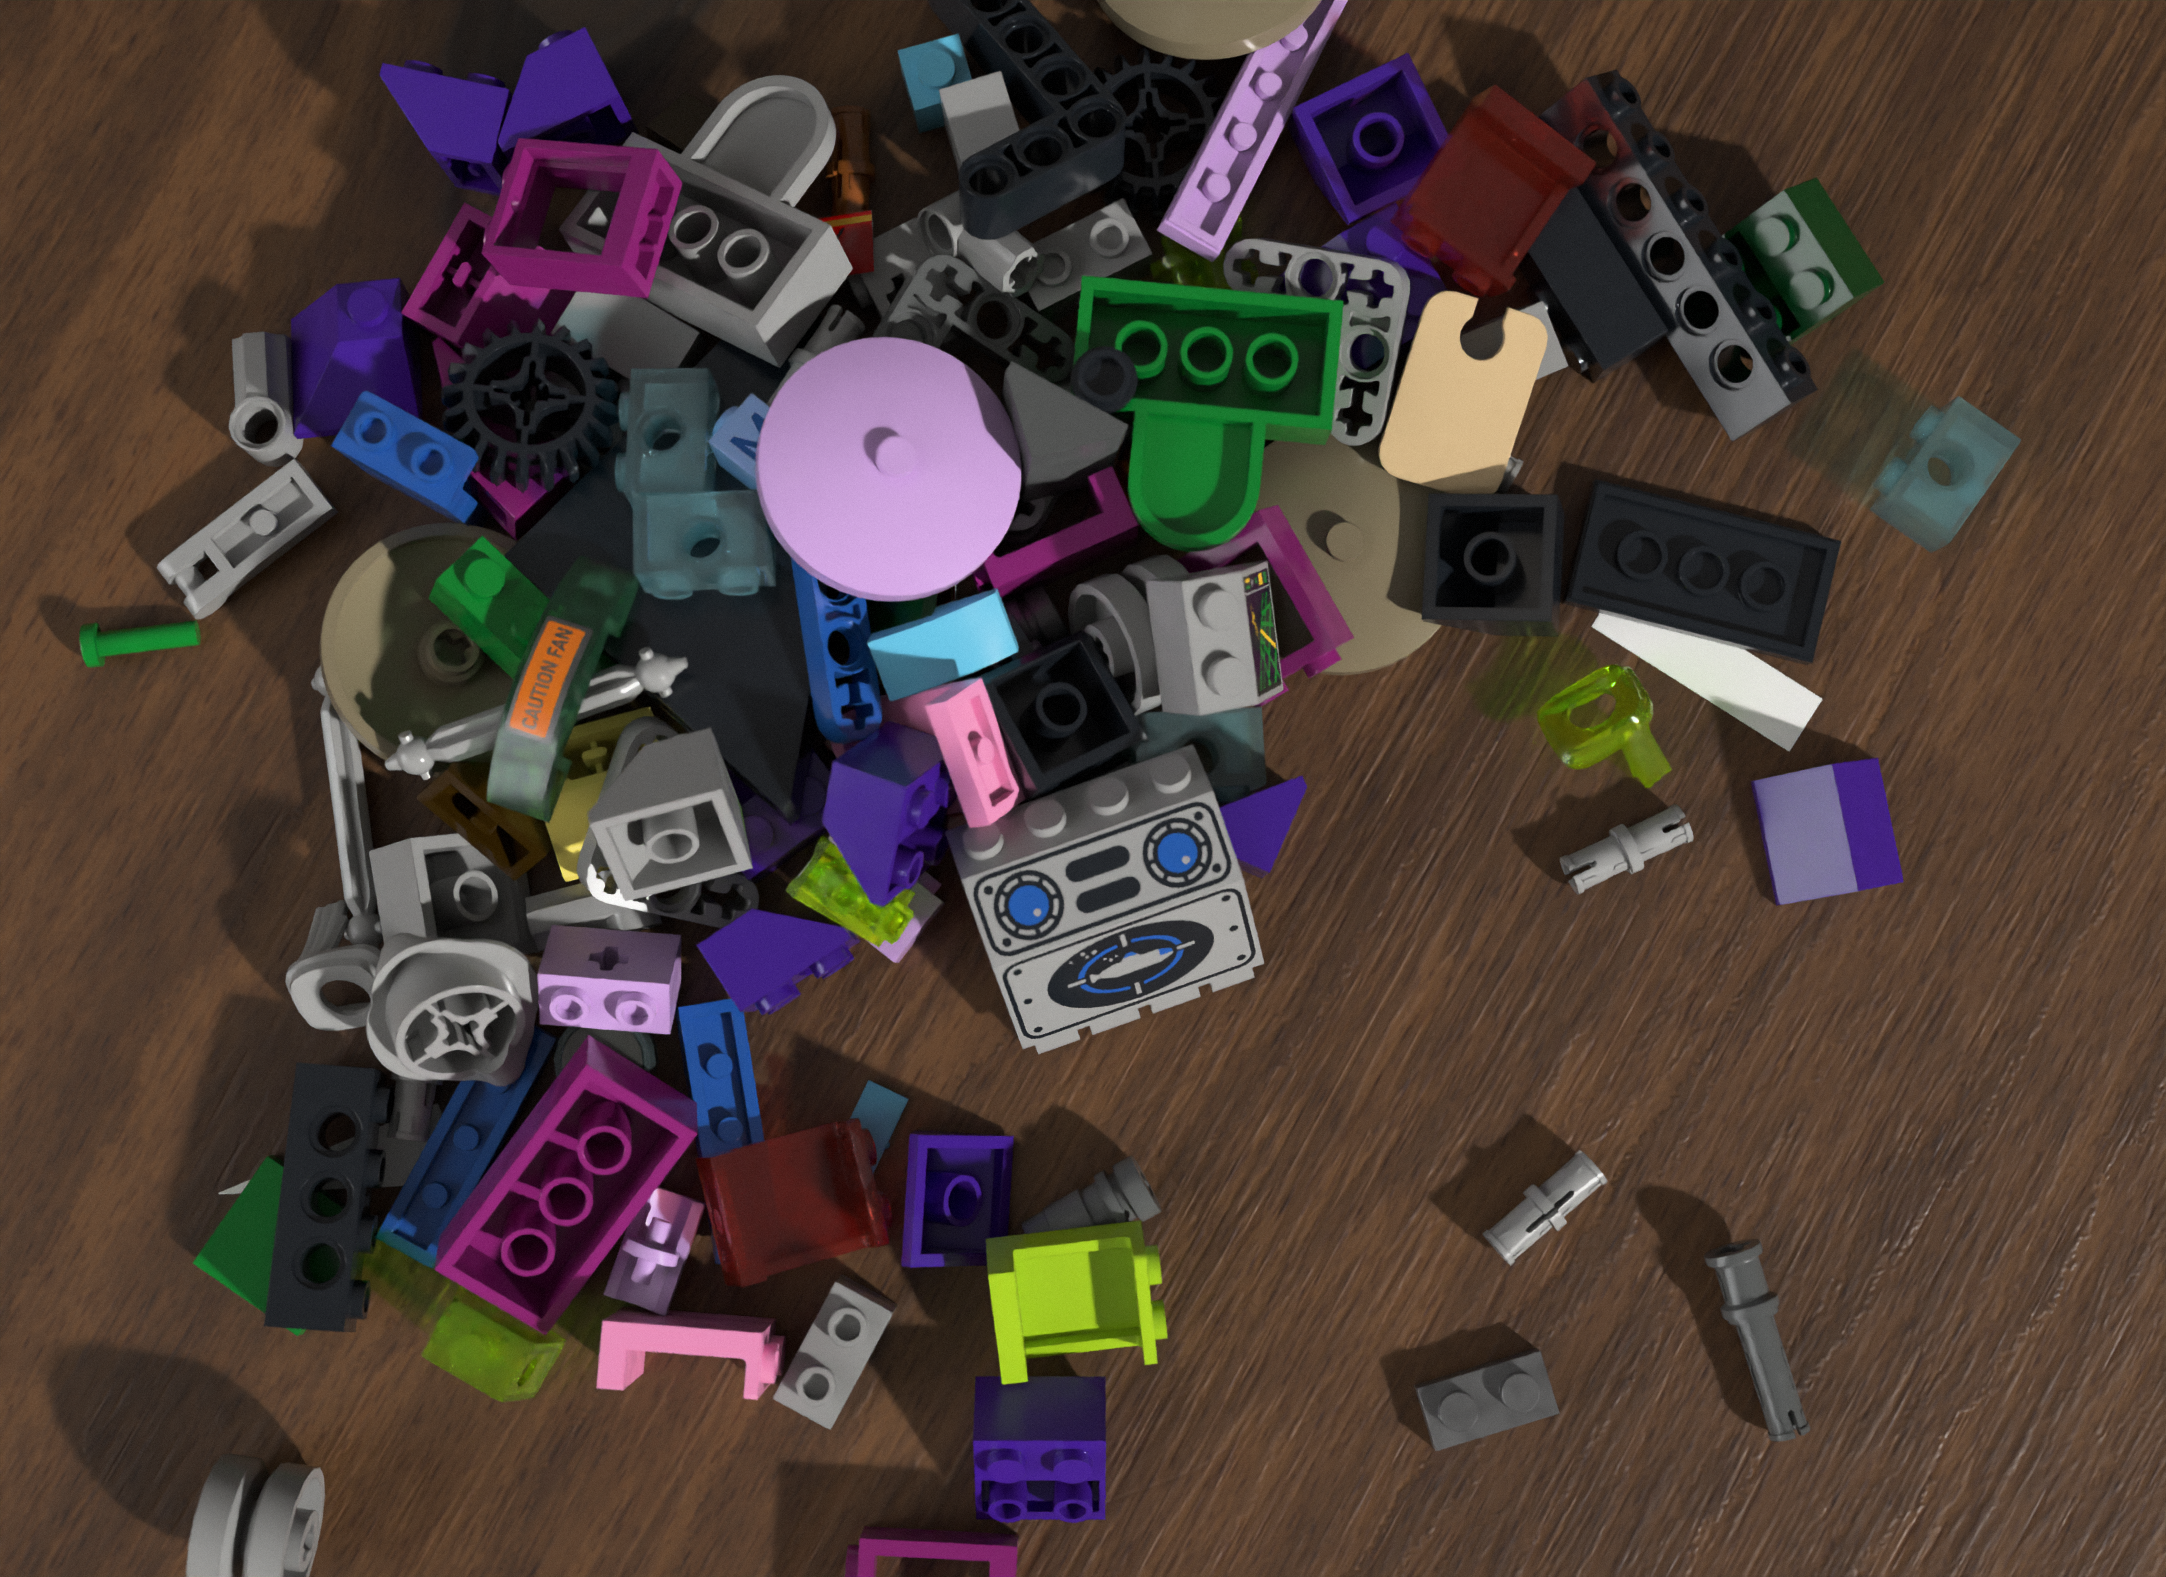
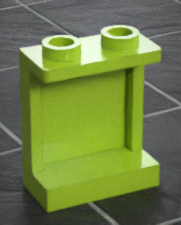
(1073, 1294)

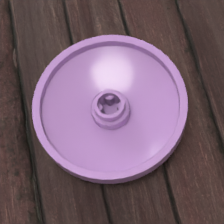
(888, 469)

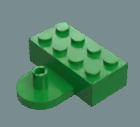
(1210, 389)

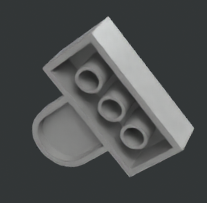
(736, 245)

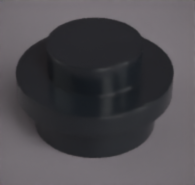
(1104, 379)

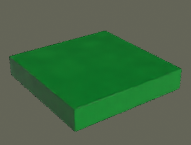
(244, 1241)

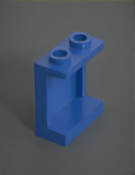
(411, 458)

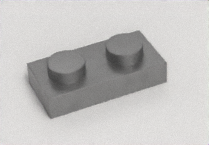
(1486, 1399)

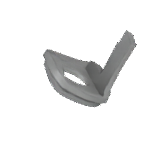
(324, 963)

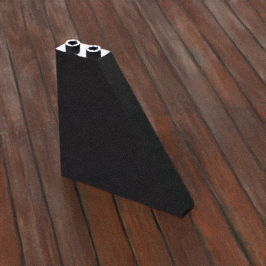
(741, 651)

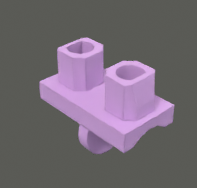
(655, 1251)

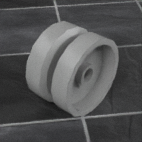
(1118, 620)
(256, 1521)

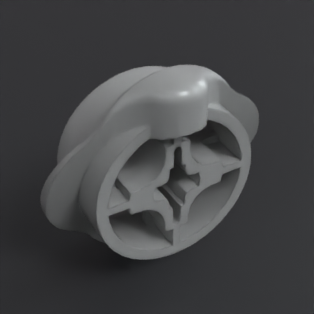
(452, 1009)

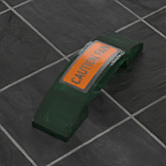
(552, 684)

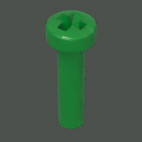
(98, 644)

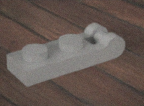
(247, 538)

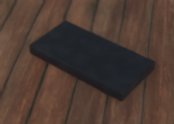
(1702, 572)

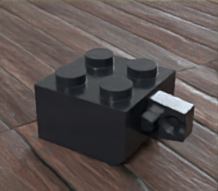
(1060, 713)

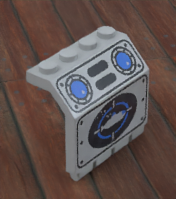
(1109, 899)

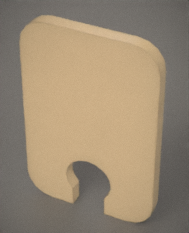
(1460, 413)

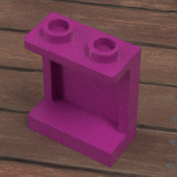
(1069, 550)

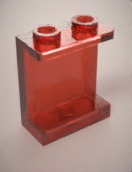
(1490, 192)
(794, 1200)

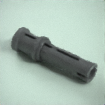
(1752, 1311)

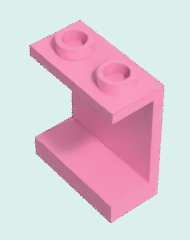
(969, 742)

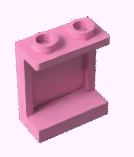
(637, 1330)

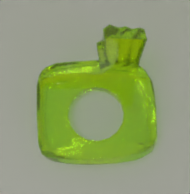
(1623, 730)

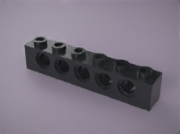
(1712, 264)

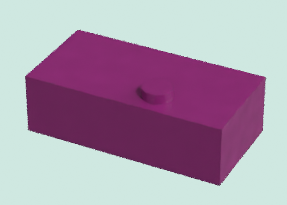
(567, 1185)

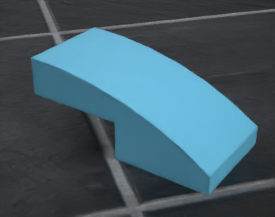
(943, 646)

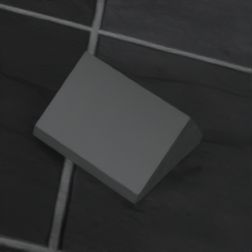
(1057, 435)

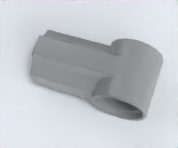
(1006, 262)
(264, 394)
(579, 908)

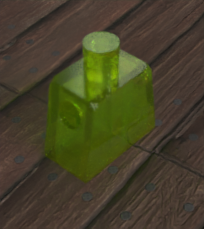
(491, 1348)

